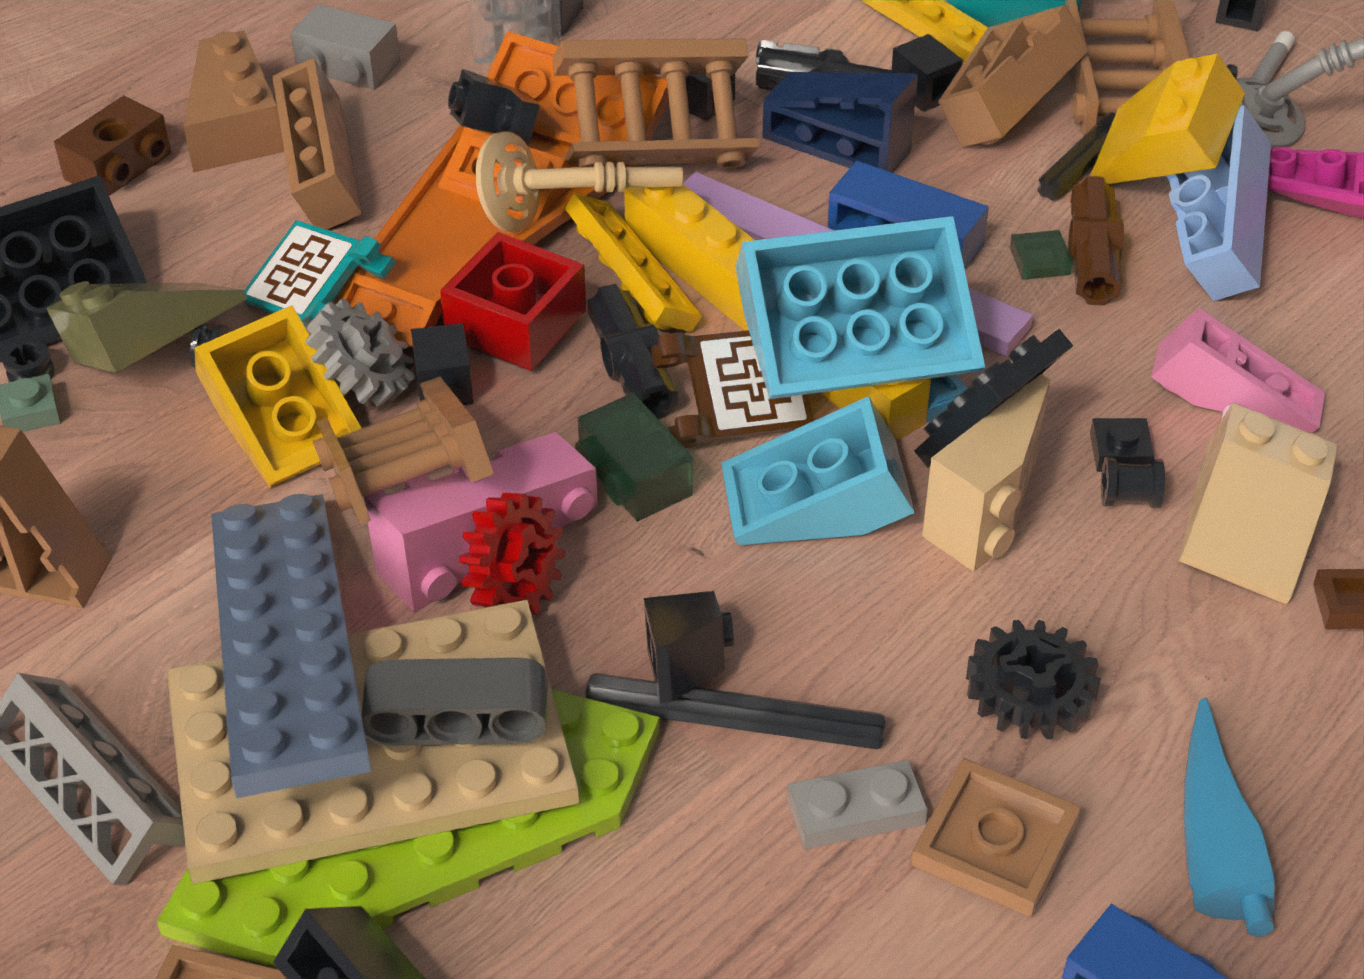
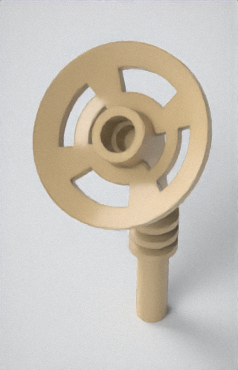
(528, 180)

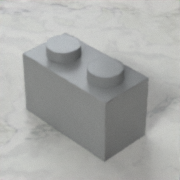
(347, 45)

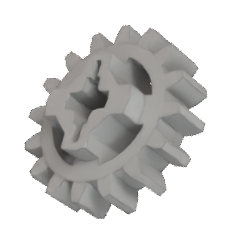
(360, 352)

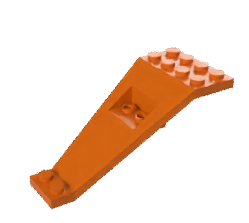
(442, 216)

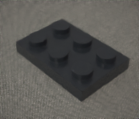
(991, 390)

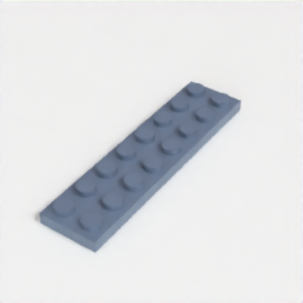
(285, 648)

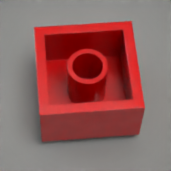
(515, 300)

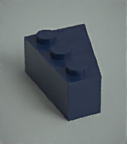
(844, 116)

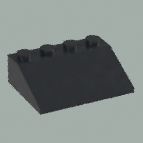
(52, 245)

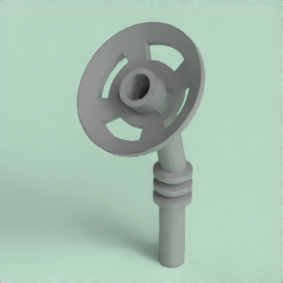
(1270, 99)

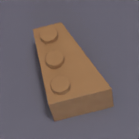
(1010, 74)

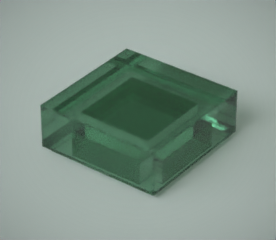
(1040, 254)

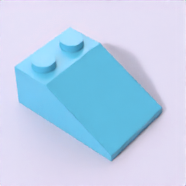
(819, 480)

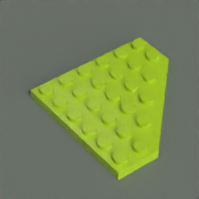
(257, 910)

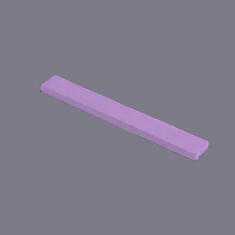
(997, 323)

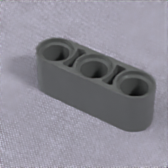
(455, 701)

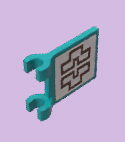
(311, 269)

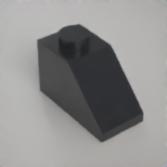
(685, 641)

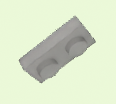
(856, 804)

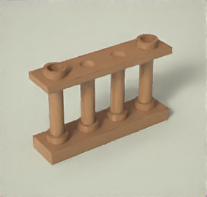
(1166, 47)
(674, 61)
(403, 448)

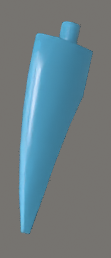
(1222, 837)

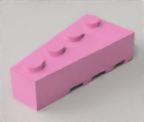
(421, 528)

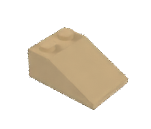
(983, 479)
(1257, 502)

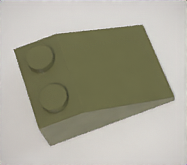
(125, 322)

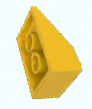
(1172, 123)
(273, 394)

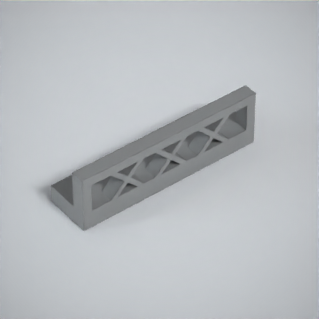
(92, 756)

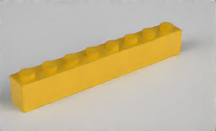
(703, 252)

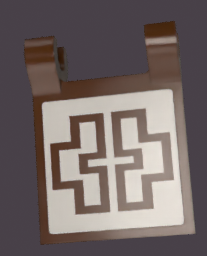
(727, 389)

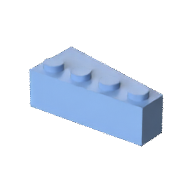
(1225, 212)

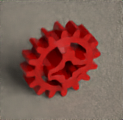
(512, 552)

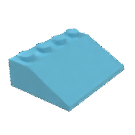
(858, 307)

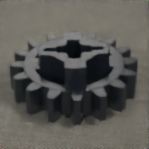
(1027, 679)

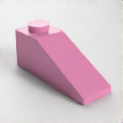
(1218, 367)

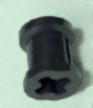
(1132, 482)

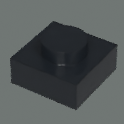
(1121, 438)

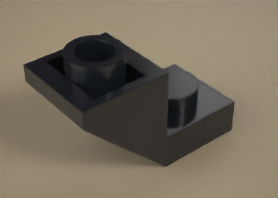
(492, 106)

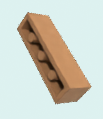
(316, 145)

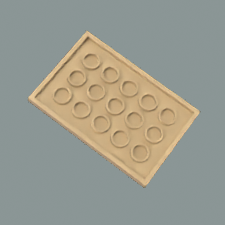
(409, 786)

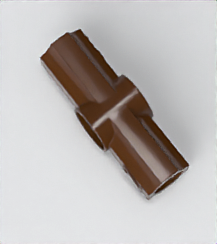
(1095, 241)

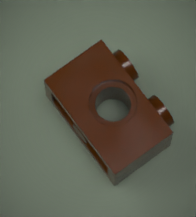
(114, 144)

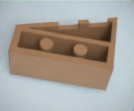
(229, 105)
(43, 538)

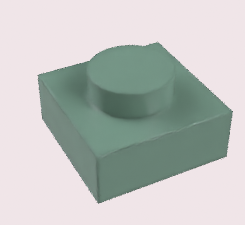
(29, 403)

